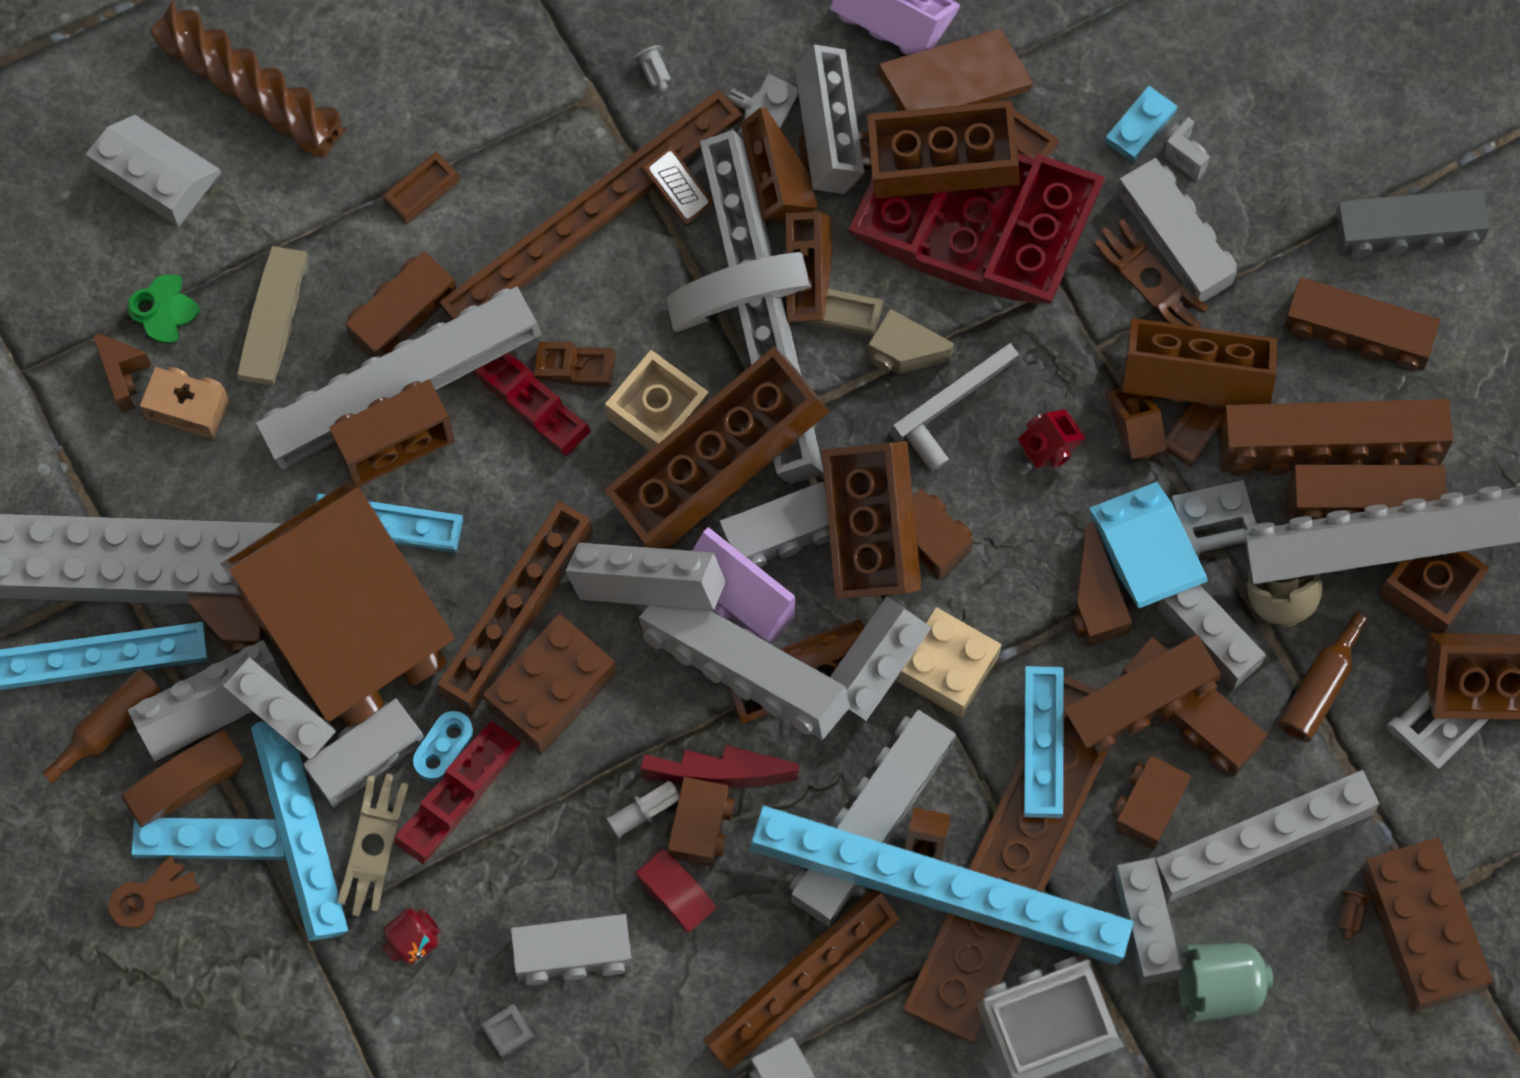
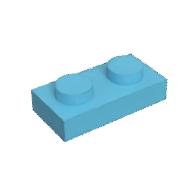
(1141, 124)

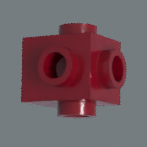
(1050, 439)

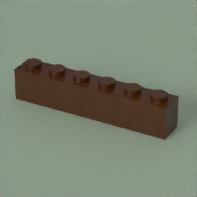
(514, 608)

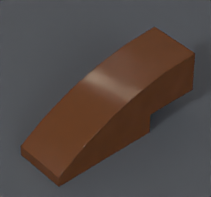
(183, 778)

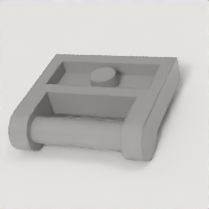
(1215, 508)
(1439, 739)

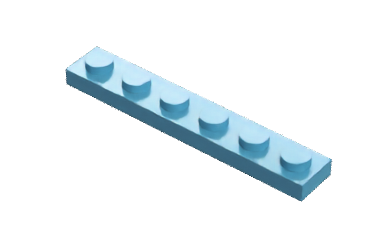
(103, 655)
(300, 834)

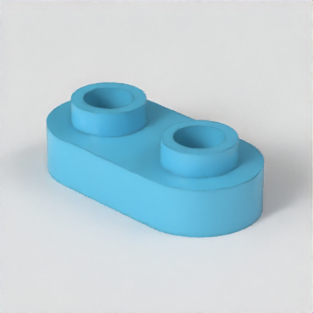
(442, 747)

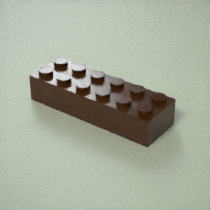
(1333, 434)
(716, 450)

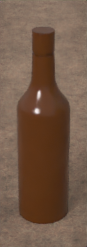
(1321, 684)
(104, 723)

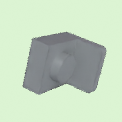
(1185, 154)

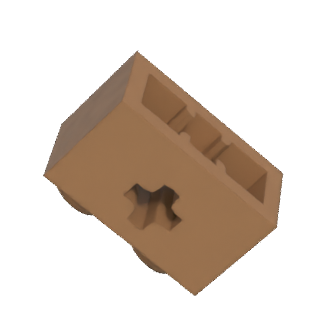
(199, 415)

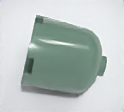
(1222, 980)

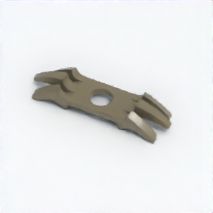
(379, 823)

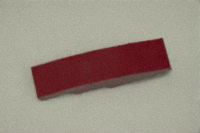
(533, 402)
(736, 768)
(457, 792)

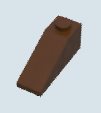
(777, 172)
(812, 237)
(1099, 603)

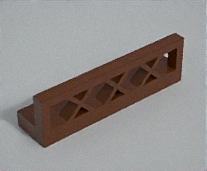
(813, 652)

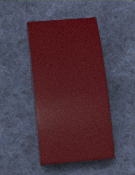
(675, 890)

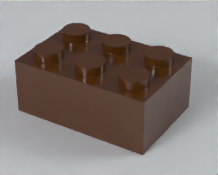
(392, 432)
(550, 683)

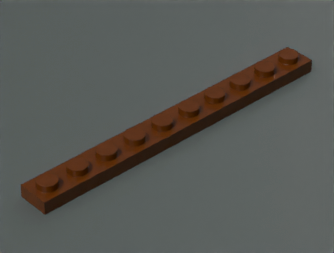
(591, 208)

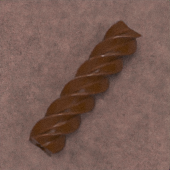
(239, 76)

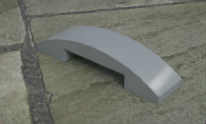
(736, 286)

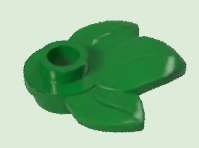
(167, 311)

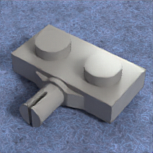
(774, 95)

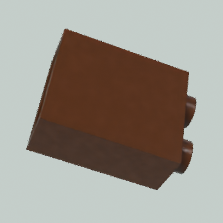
(340, 605)

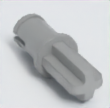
(644, 808)

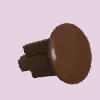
(1353, 912)

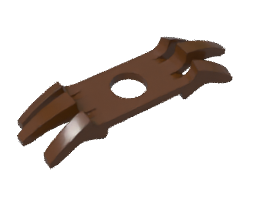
(1139, 259)

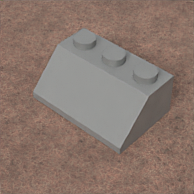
(151, 168)

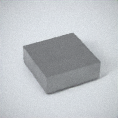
(507, 1031)

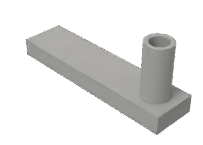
(913, 424)

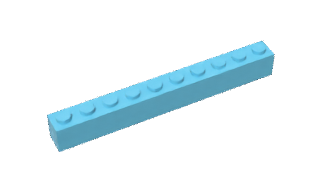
(941, 885)

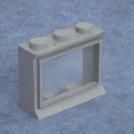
(1048, 1021)

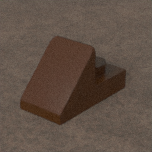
(119, 363)

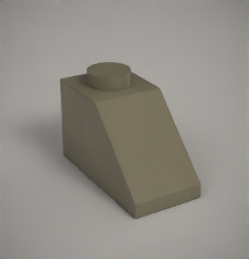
(907, 346)

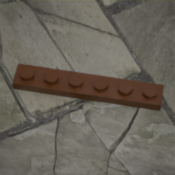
(801, 979)

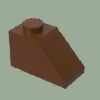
(1137, 423)
(228, 620)
(927, 833)

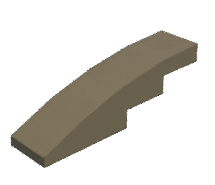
(272, 316)

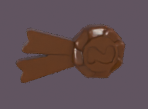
(135, 903)

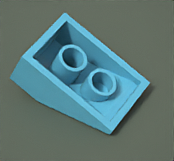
(1147, 545)

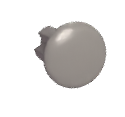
(653, 67)

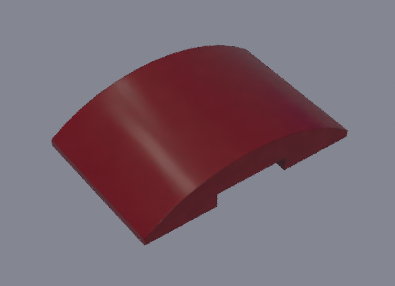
(988, 239)

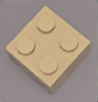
(654, 401)
(950, 663)

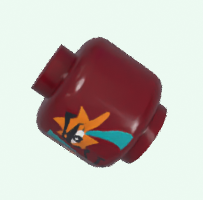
(410, 936)

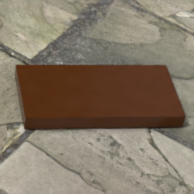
(956, 74)

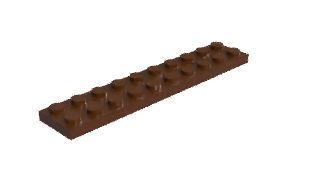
(1016, 850)

